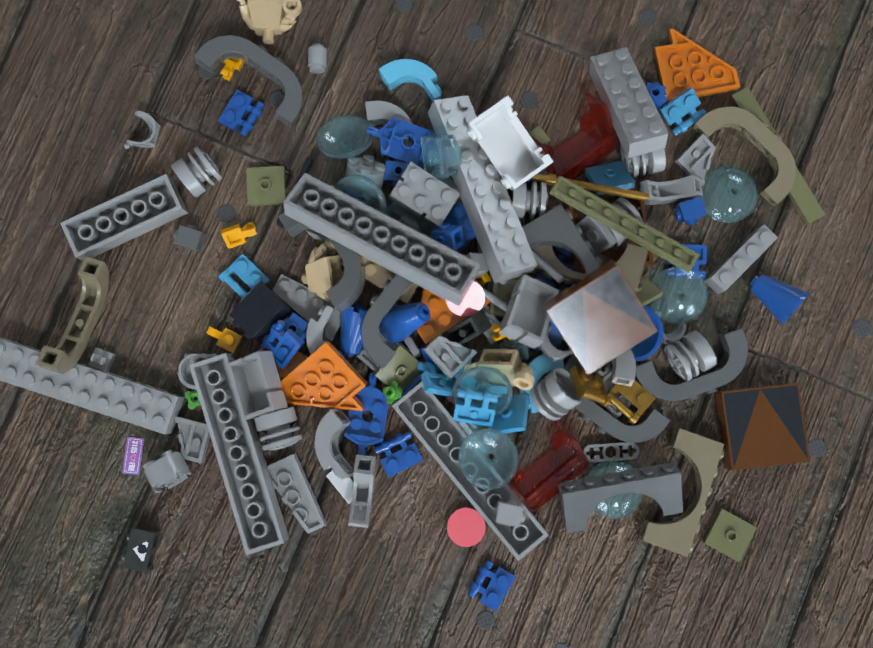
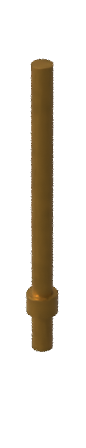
(551, 179)

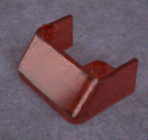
(586, 146)
(541, 479)

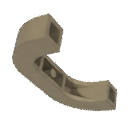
(765, 140)
(82, 323)

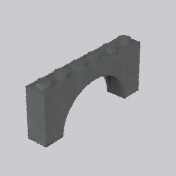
(558, 230)
(581, 496)

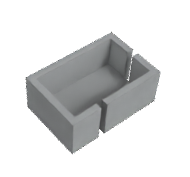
(424, 193)
(525, 313)
(257, 385)

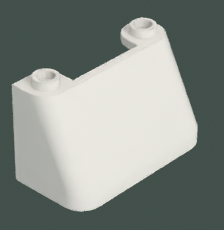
(508, 144)

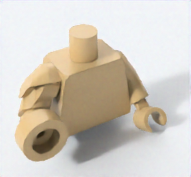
(270, 16)
(323, 271)
(508, 363)

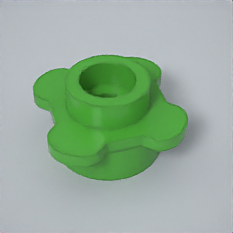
(392, 392)
(190, 397)

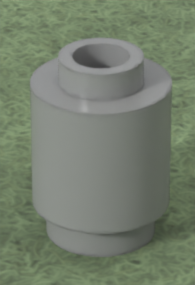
(317, 58)

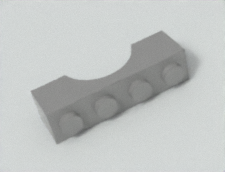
(741, 260)

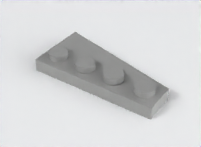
(306, 303)
(295, 490)

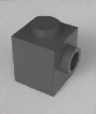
(189, 238)

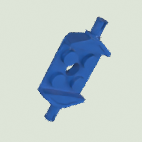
(392, 137)
(371, 432)

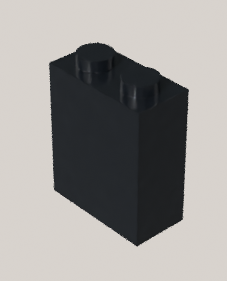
(259, 312)

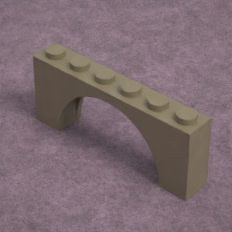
(630, 264)
(679, 532)

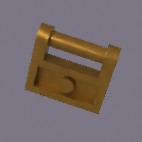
(589, 386)
(636, 395)

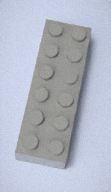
(628, 102)
(124, 217)

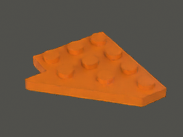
(690, 65)
(440, 316)
(324, 381)

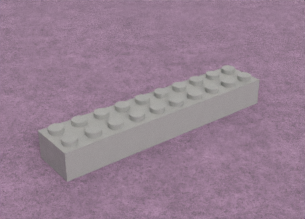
(483, 194)
(381, 239)
(91, 389)
(443, 440)
(239, 457)

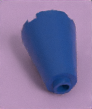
(777, 296)
(403, 321)
(351, 327)

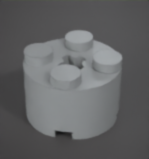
(366, 167)
(166, 471)

